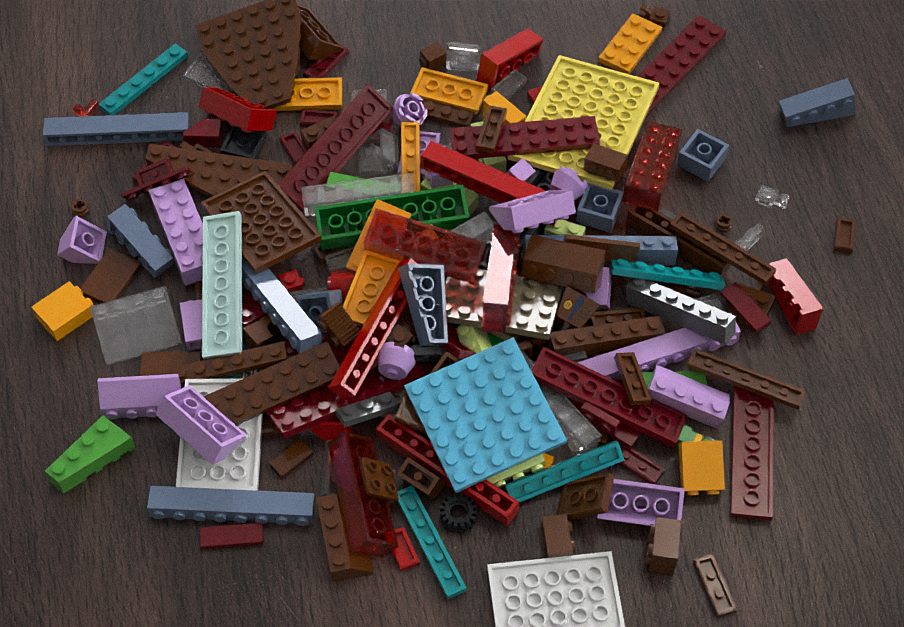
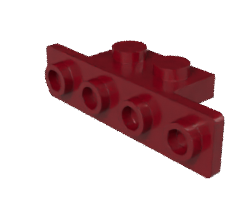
(155, 176)
(607, 423)

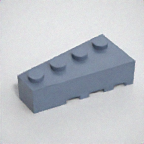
(819, 104)
(139, 240)
(427, 302)

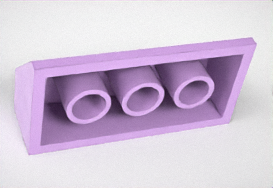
(534, 210)
(135, 395)
(689, 396)
(200, 424)
(643, 502)

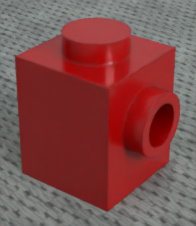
(291, 281)

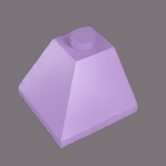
(82, 242)

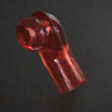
(87, 110)

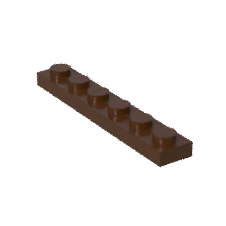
(723, 248)
(233, 364)
(746, 378)

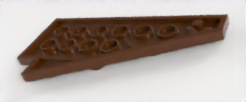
(215, 171)

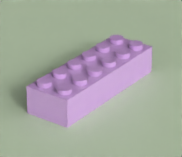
(181, 228)

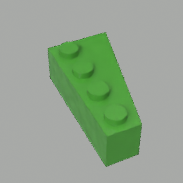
(88, 454)

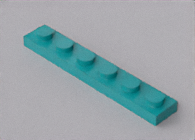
(143, 80)
(664, 274)
(565, 472)
(430, 543)

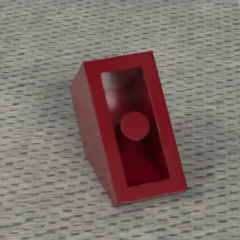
(205, 133)

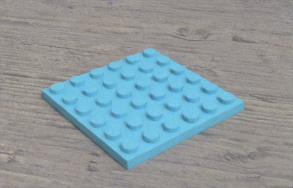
(485, 414)

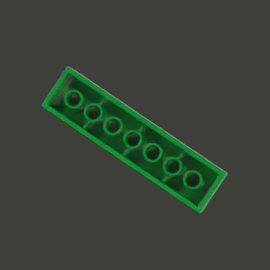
(343, 222)

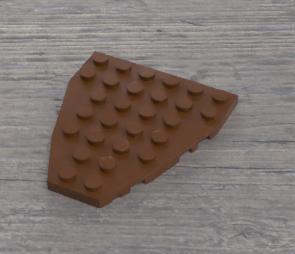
(256, 50)

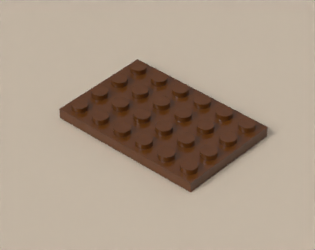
(270, 221)

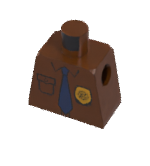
(575, 310)

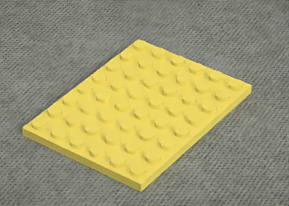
(585, 90)

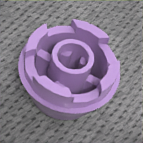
(409, 109)
(567, 179)
(395, 361)

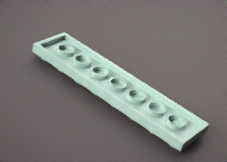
(222, 285)

